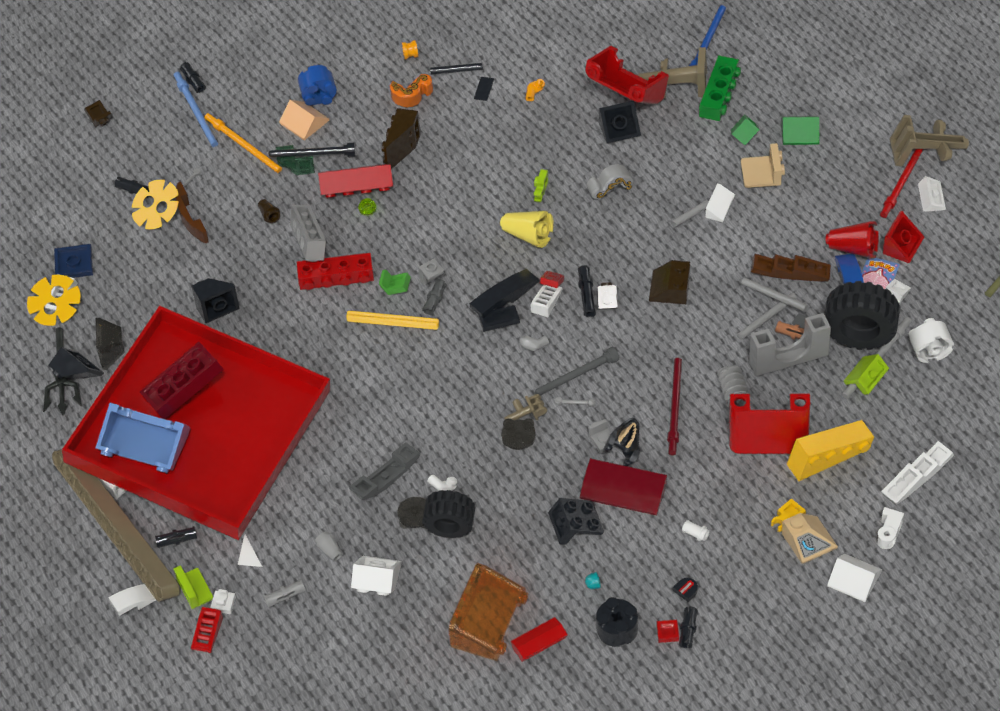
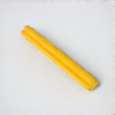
(392, 320)

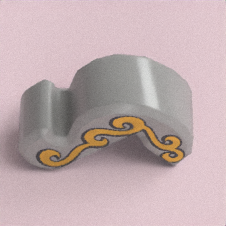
(609, 179)

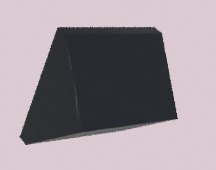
(619, 122)

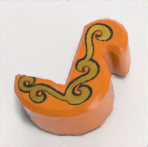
(413, 93)

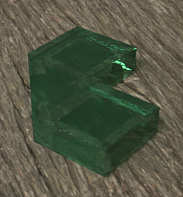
(298, 165)

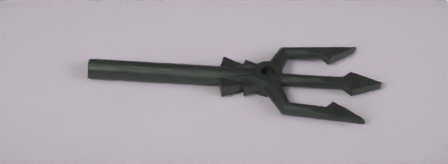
(61, 382)

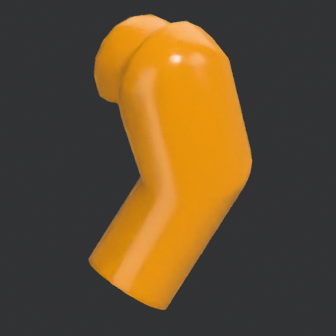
(533, 88)

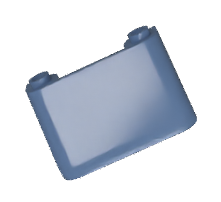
(142, 437)

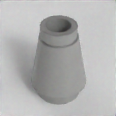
(328, 545)

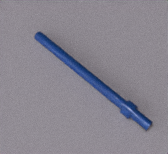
(710, 33)

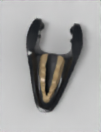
(627, 439)

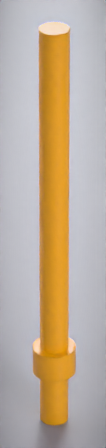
(219, 125)

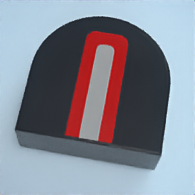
(686, 588)

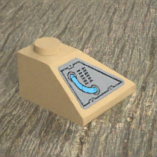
(807, 537)

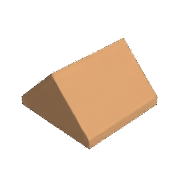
(302, 119)

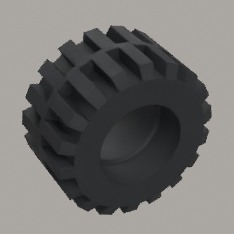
(448, 514)

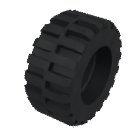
(862, 315)

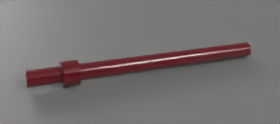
(673, 434)

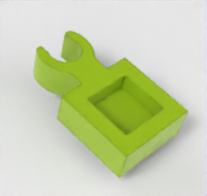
(541, 184)

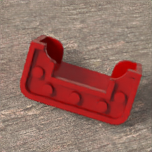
(608, 71)

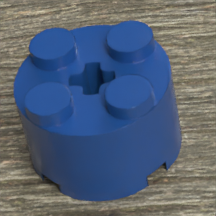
(317, 85)

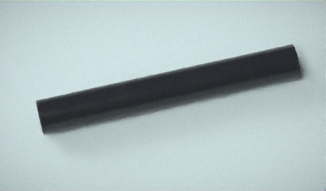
(456, 68)

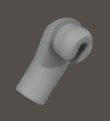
(533, 344)

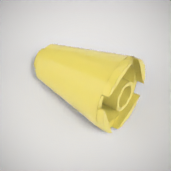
(529, 226)

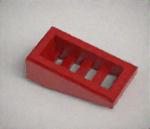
(209, 617)

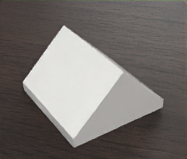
(853, 577)

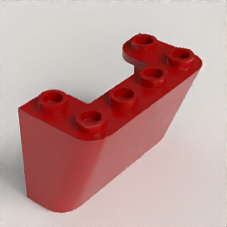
(767, 429)

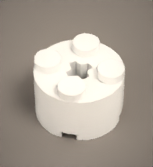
(931, 340)

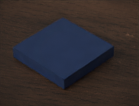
(74, 261)

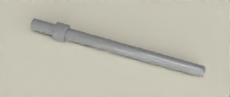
(882, 351)

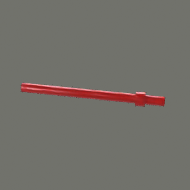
(891, 201)

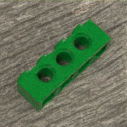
(719, 88)

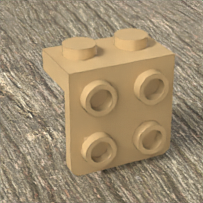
(763, 170)

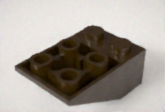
(401, 136)

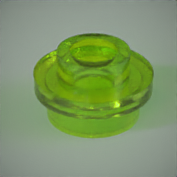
(367, 206)

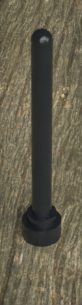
(348, 149)

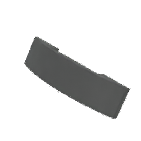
(387, 474)

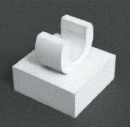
(223, 601)

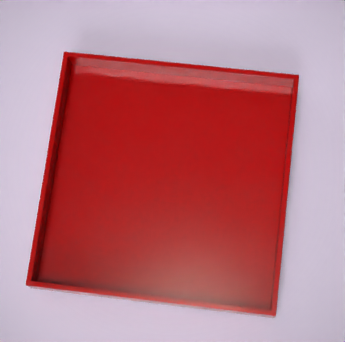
(238, 424)

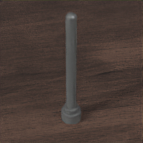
(609, 355)

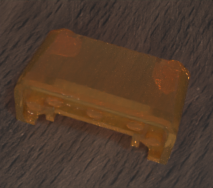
(485, 613)

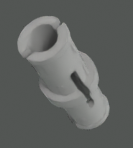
(284, 593)

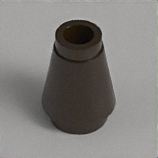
(269, 211)

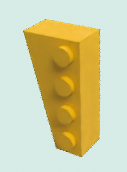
(828, 448)

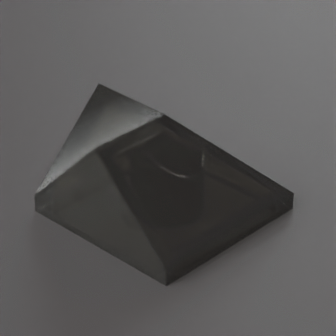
(108, 342)

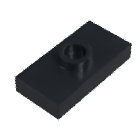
(500, 318)

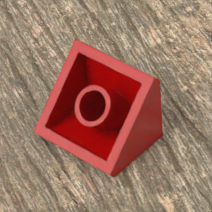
(902, 239)

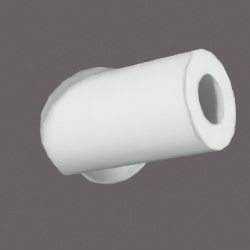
(450, 484)

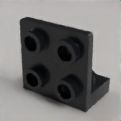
(574, 517)

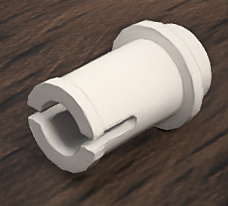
(695, 530)

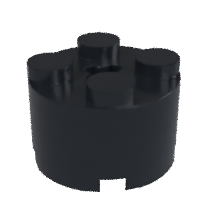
(617, 622)

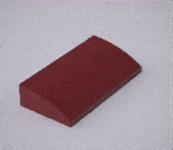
(181, 380)
(623, 486)

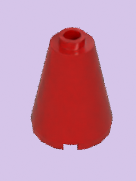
(855, 239)

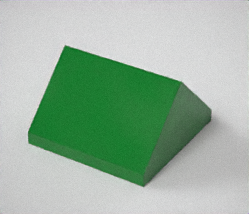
(800, 130)

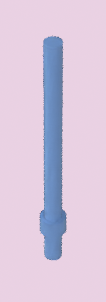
(184, 87)

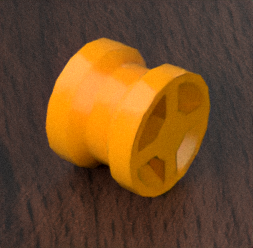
(410, 49)

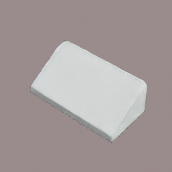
(931, 194)
(719, 203)

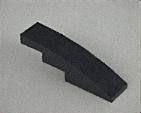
(503, 292)

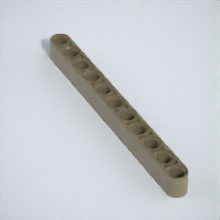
(119, 530)

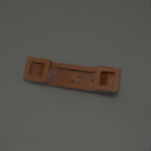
(195, 227)

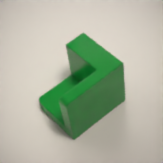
(745, 129)

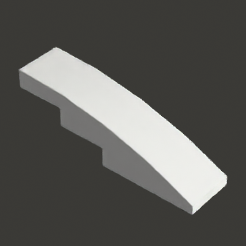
(917, 473)

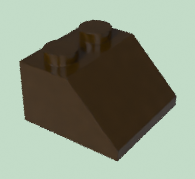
(670, 283)

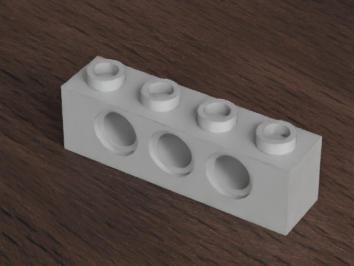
(307, 232)

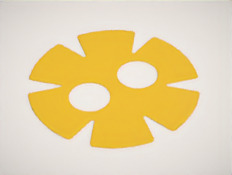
(159, 195)
(63, 310)

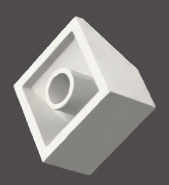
(375, 575)

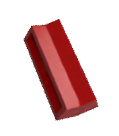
(538, 639)

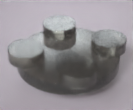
(518, 433)
(411, 512)

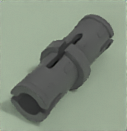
(434, 297)

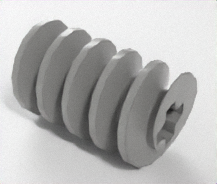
(732, 383)

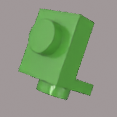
(395, 283)

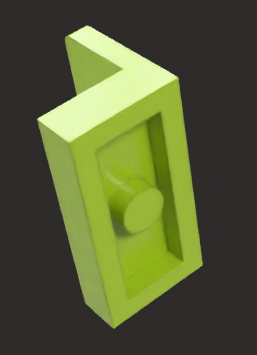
(867, 373)
(193, 586)

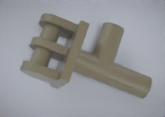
(535, 406)

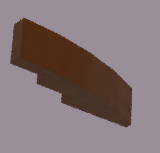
(786, 268)

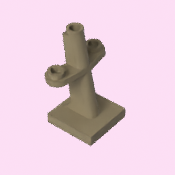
(690, 74)
(906, 139)

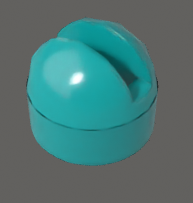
(593, 581)

